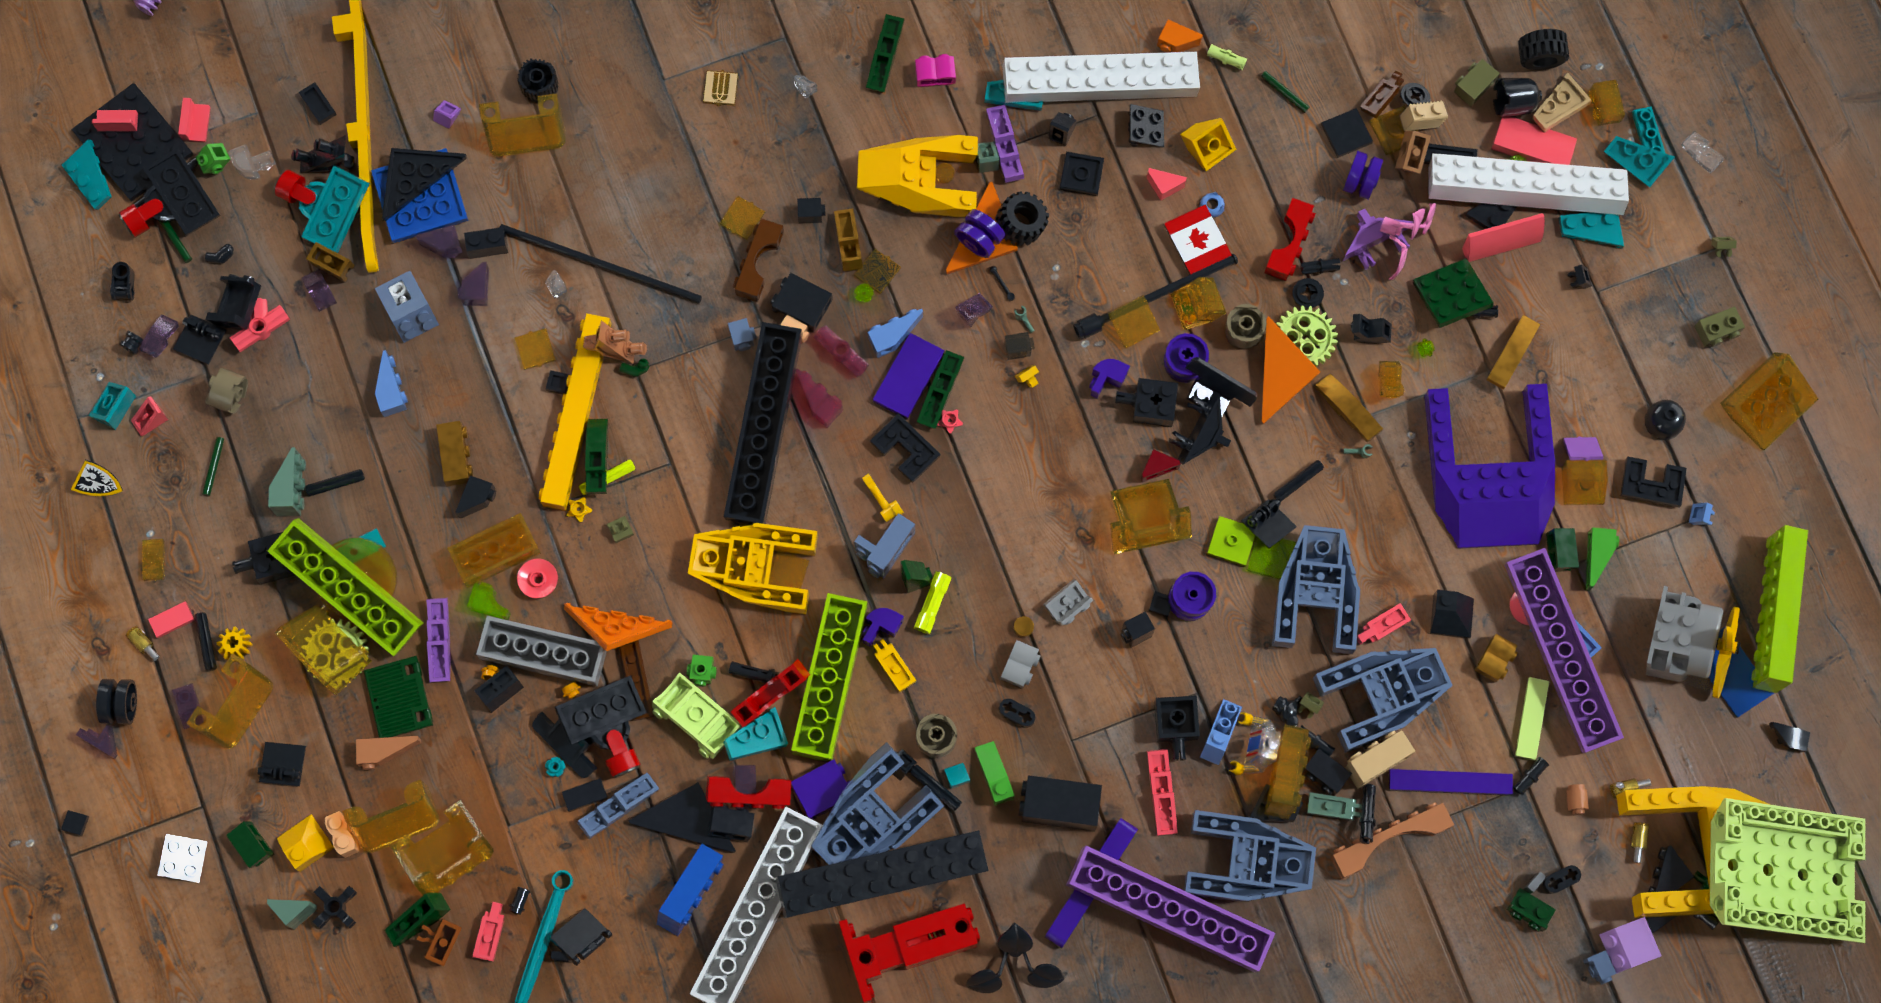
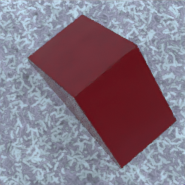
(1159, 465)

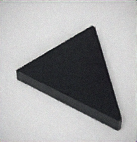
(413, 173)
(684, 817)

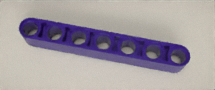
(1079, 902)

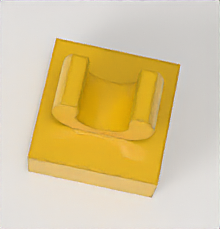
(1027, 376)

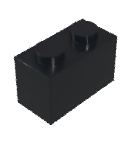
(486, 243)
(1137, 630)
(1326, 773)
(730, 823)

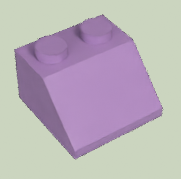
(1630, 945)

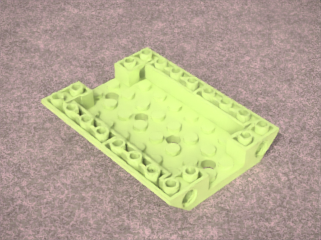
(1786, 842)

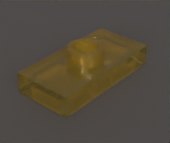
(153, 559)

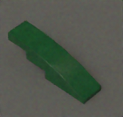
(885, 53)
(940, 389)

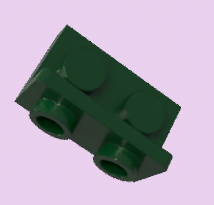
(1530, 909)

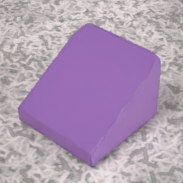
(446, 114)

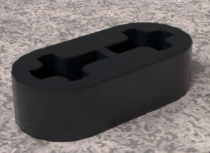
(1019, 708)
(1564, 883)

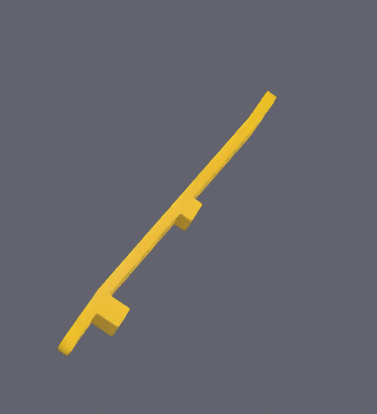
(348, 28)

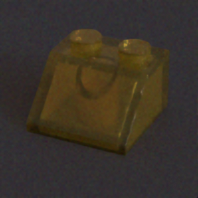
(1584, 482)

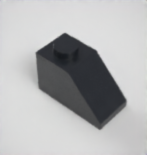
(1062, 128)
(475, 497)

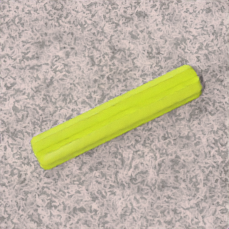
(614, 473)

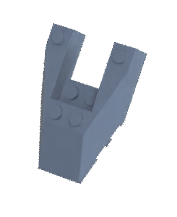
(1319, 577)
(1396, 684)
(863, 822)
(1261, 860)

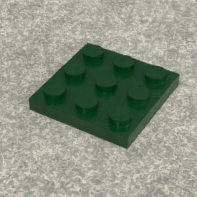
(1453, 293)

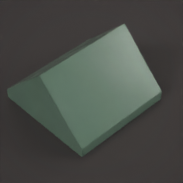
(292, 911)

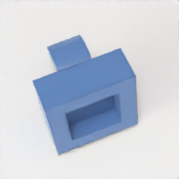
(1701, 514)

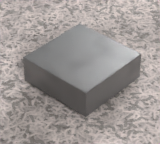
(1534, 882)

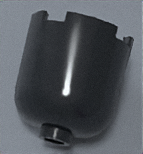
(1516, 96)

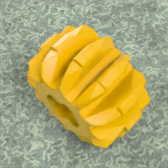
(229, 638)

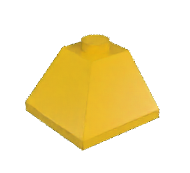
(1208, 142)
(305, 843)

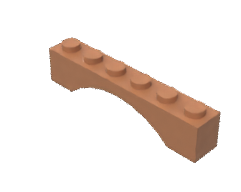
(1431, 822)

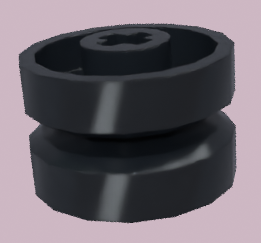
(116, 701)

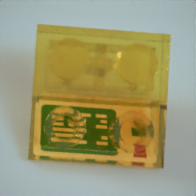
(1198, 303)

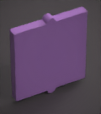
(1583, 448)

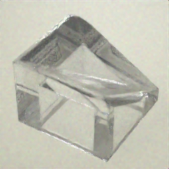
(805, 86)
(555, 284)

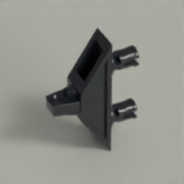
(324, 156)
(1206, 431)

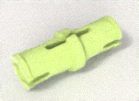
(1226, 57)

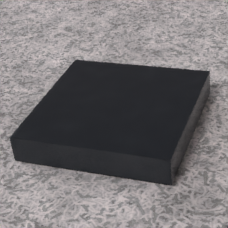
(1346, 132)
(1081, 173)

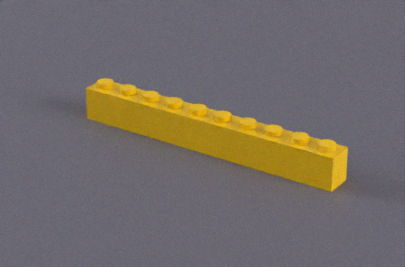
(573, 419)

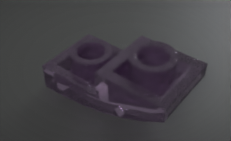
(157, 336)
(187, 703)
(745, 781)

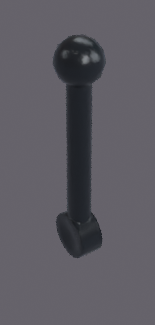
(1010, 296)

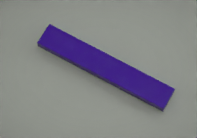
(1450, 782)

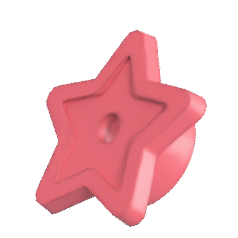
(953, 415)

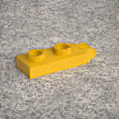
(894, 666)

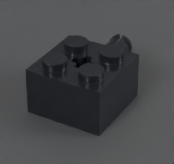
(1142, 401)
(261, 562)
(1177, 733)

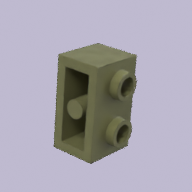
(1720, 326)

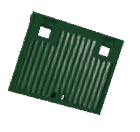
(398, 697)

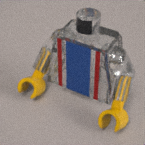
(1262, 745)

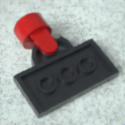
(172, 197)
(604, 719)

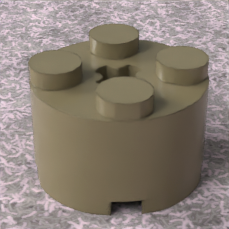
(1255, 324)
(227, 390)
(941, 725)

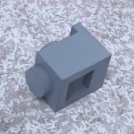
(1600, 967)

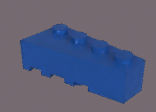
(689, 890)

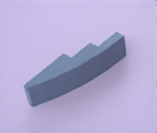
(618, 805)

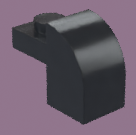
(1371, 330)

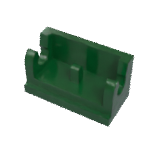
(1562, 549)
(250, 844)

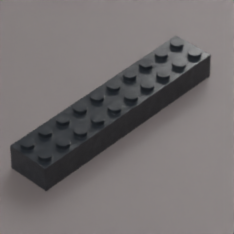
(763, 424)
(881, 874)

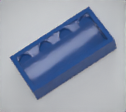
(1738, 685)

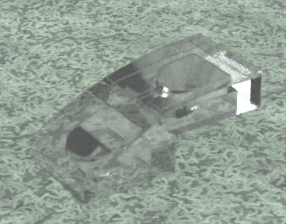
(1701, 152)

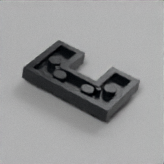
(901, 432)
(1637, 487)

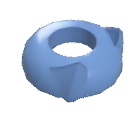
(1213, 196)

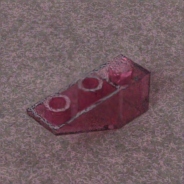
(821, 404)

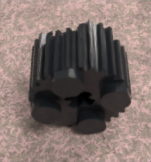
(538, 70)

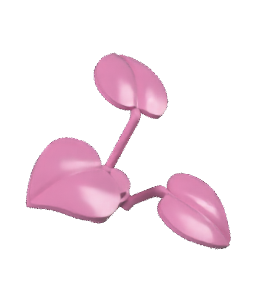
(1395, 228)

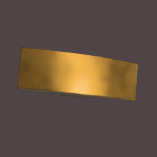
(848, 239)

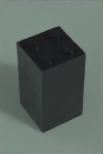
(1060, 803)

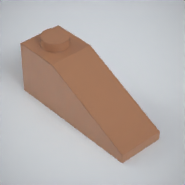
(381, 750)

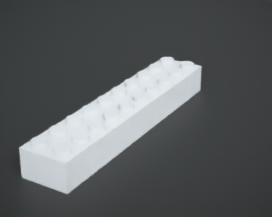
(1101, 77)
(1528, 184)
(755, 910)

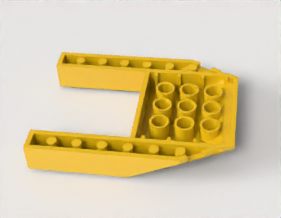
(1678, 800)

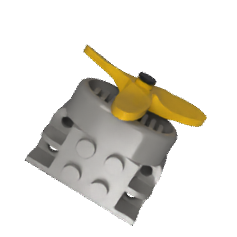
(1688, 638)

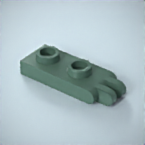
(1333, 806)

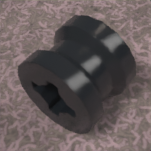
(131, 342)

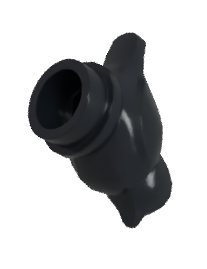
(1287, 710)

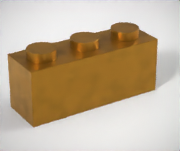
(454, 453)

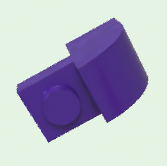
(1108, 371)
(884, 620)

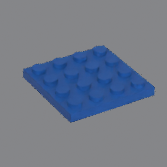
(431, 210)

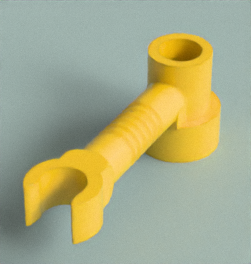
(889, 510)

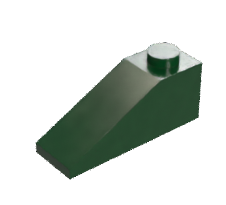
(915, 575)
(425, 911)

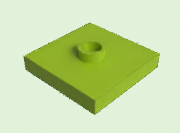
(1231, 541)

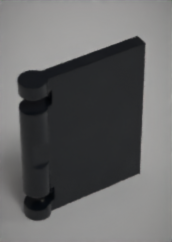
(580, 936)

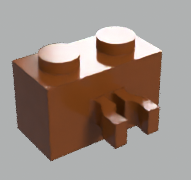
(442, 941)

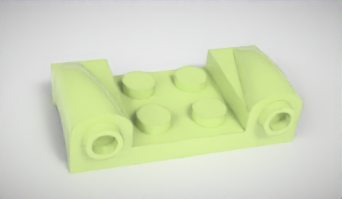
(696, 715)

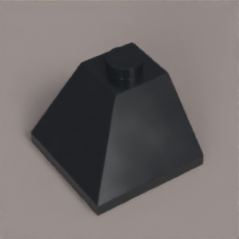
(1451, 614)

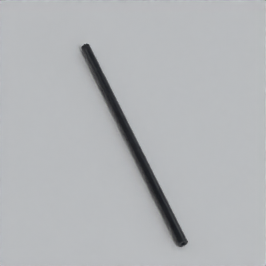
(602, 264)

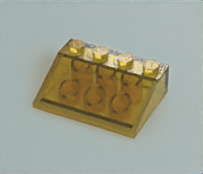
(1770, 400)

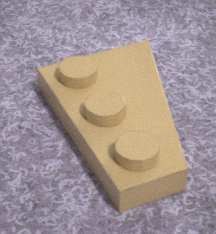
(1562, 103)

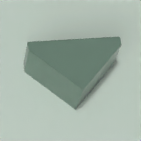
(987, 157)

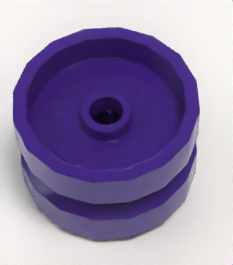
(1363, 175)
(979, 233)
(1184, 346)
(1195, 585)

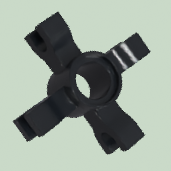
(321, 920)

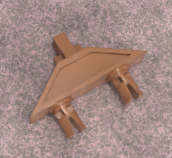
(614, 344)

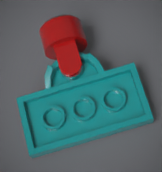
(327, 205)

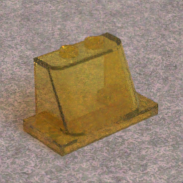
(1147, 517)

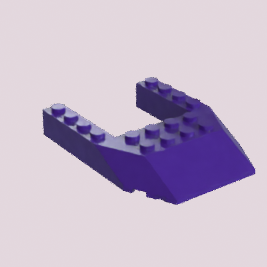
(1493, 500)

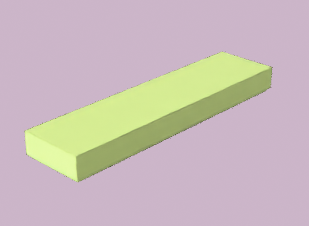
(1532, 718)

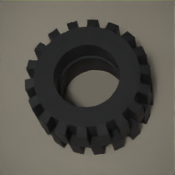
(1543, 49)
(1029, 207)

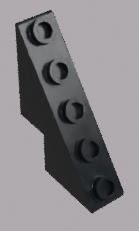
(1668, 876)

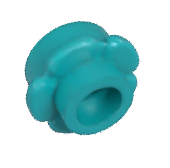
(560, 767)

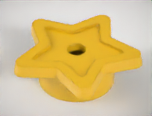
(578, 504)

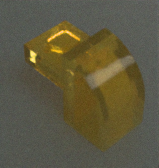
(1390, 379)

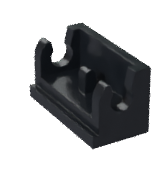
(499, 689)

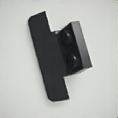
(1213, 379)
(557, 739)

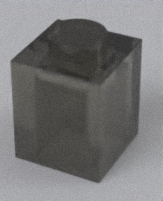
(1018, 345)

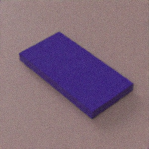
(908, 376)

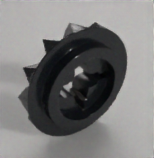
(1416, 90)
(1313, 287)

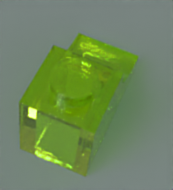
(484, 602)

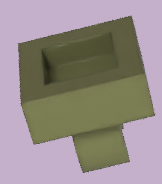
(1722, 243)
(620, 529)
(1312, 703)

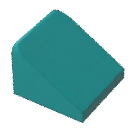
(957, 775)

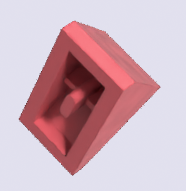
(1165, 183)
(148, 417)

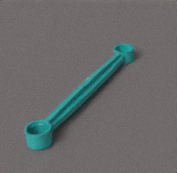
(542, 940)

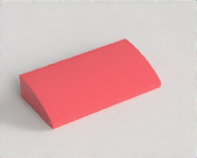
(1529, 141)
(1504, 237)

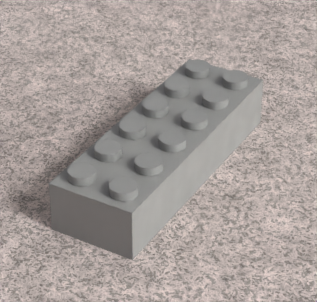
(541, 651)

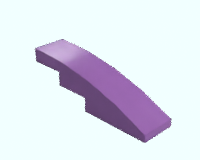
(1005, 143)
(438, 640)

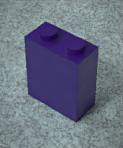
(820, 788)

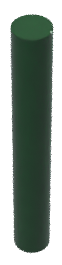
(1285, 91)
(176, 241)
(213, 466)

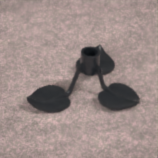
(1015, 942)

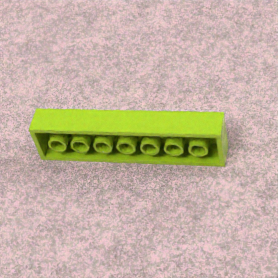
(345, 586)
(1780, 609)
(829, 678)

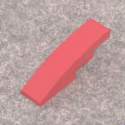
(1162, 792)

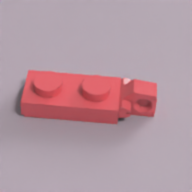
(1384, 624)
(489, 933)

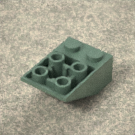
(287, 486)

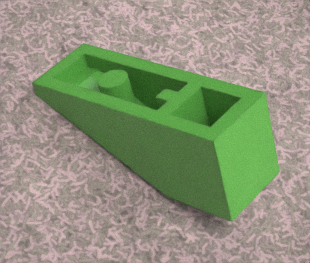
(1600, 548)
(994, 773)

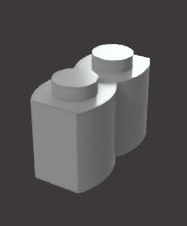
(1020, 663)

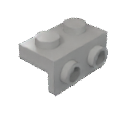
(1068, 603)

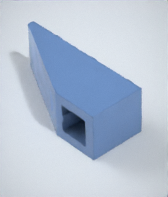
(891, 335)
(387, 390)
(1221, 732)

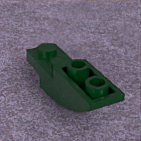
(596, 456)

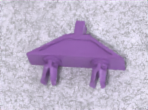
(1369, 236)

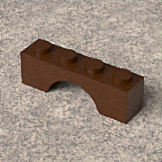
(766, 238)

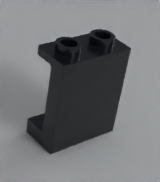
(802, 301)
(236, 302)

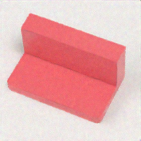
(116, 120)
(194, 121)

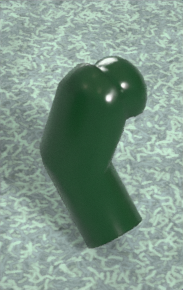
(636, 370)

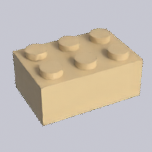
(1379, 758)

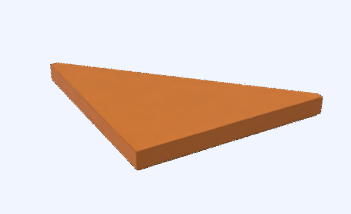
(963, 256)
(1284, 370)
(615, 628)

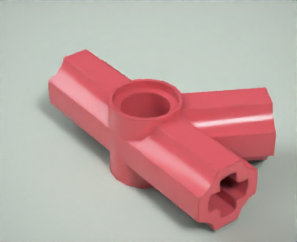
(260, 317)

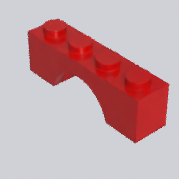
(1297, 218)
(770, 692)
(775, 793)

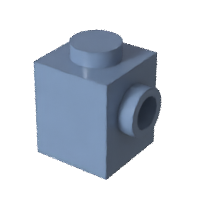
(741, 334)

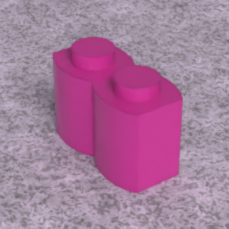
(935, 70)

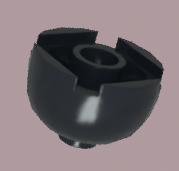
(1665, 419)

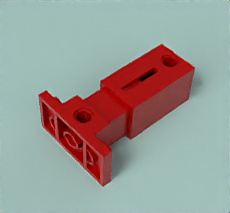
(909, 944)

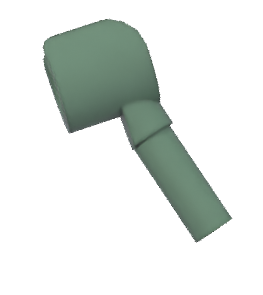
(1023, 317)
(1361, 451)

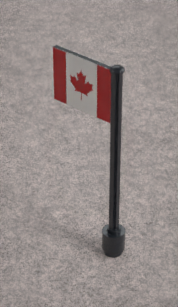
(1200, 249)

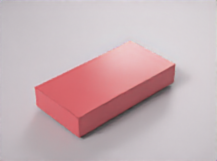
(171, 619)

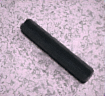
(1298, 480)
(334, 482)
(205, 641)
(939, 790)

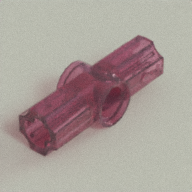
(832, 343)

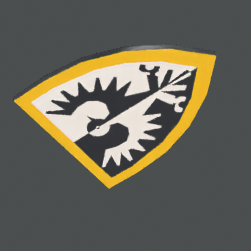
(95, 480)

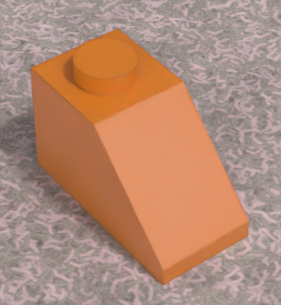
(1178, 38)

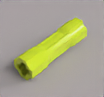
(932, 603)

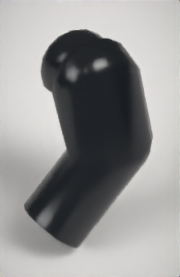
(221, 256)

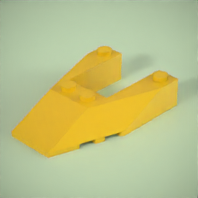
(907, 174)
(741, 563)

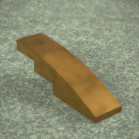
(1513, 352)
(1348, 407)

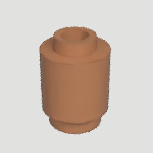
(1577, 799)

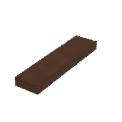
(634, 666)

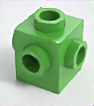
(213, 158)
(701, 663)

